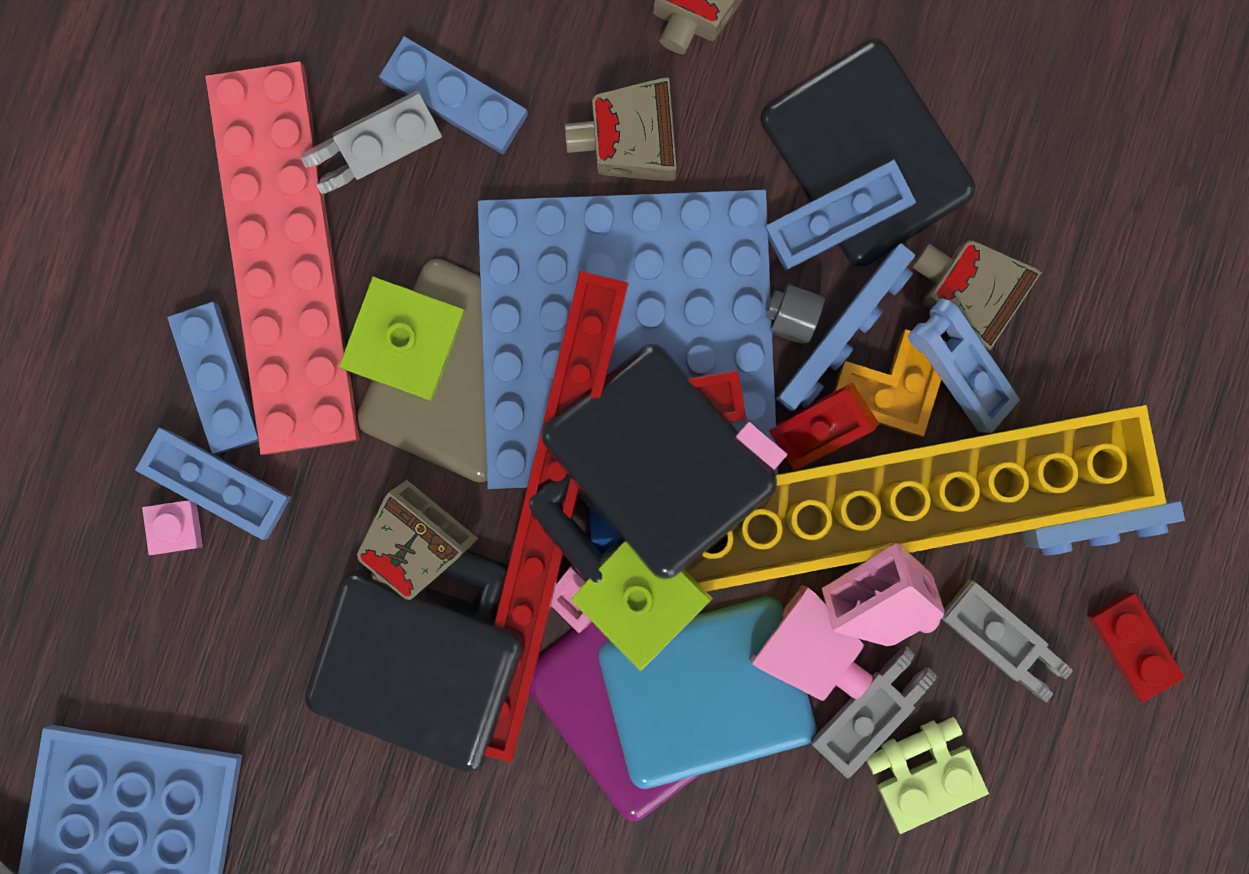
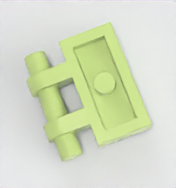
(930, 788)

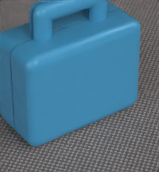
(704, 699)

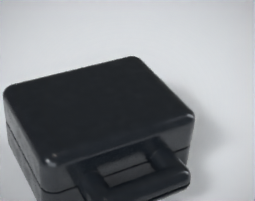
(857, 121)
(651, 467)
(421, 667)

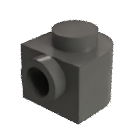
(795, 313)

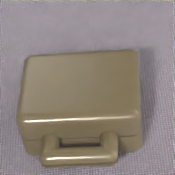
(453, 425)

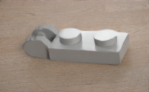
(375, 141)
(1002, 637)
(871, 719)

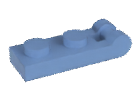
(965, 366)

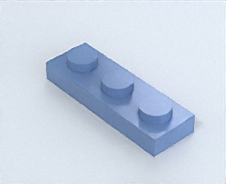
(454, 95)
(839, 215)
(214, 377)
(213, 483)
(1104, 529)

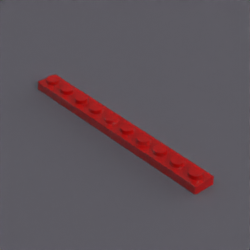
(534, 556)

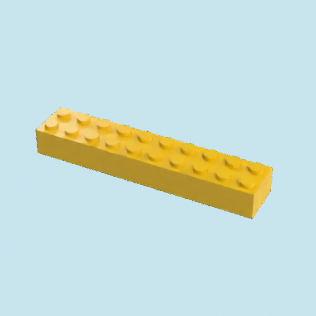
(943, 496)

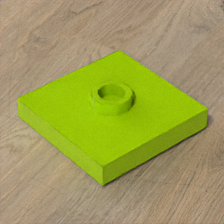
(402, 339)
(637, 608)

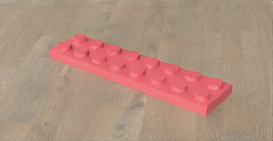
(282, 258)

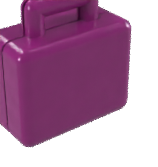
(575, 700)

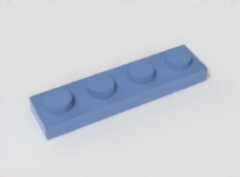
(859, 314)

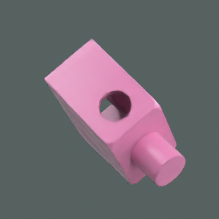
(884, 599)
(810, 653)

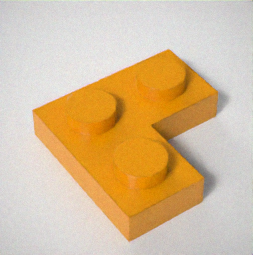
(904, 395)

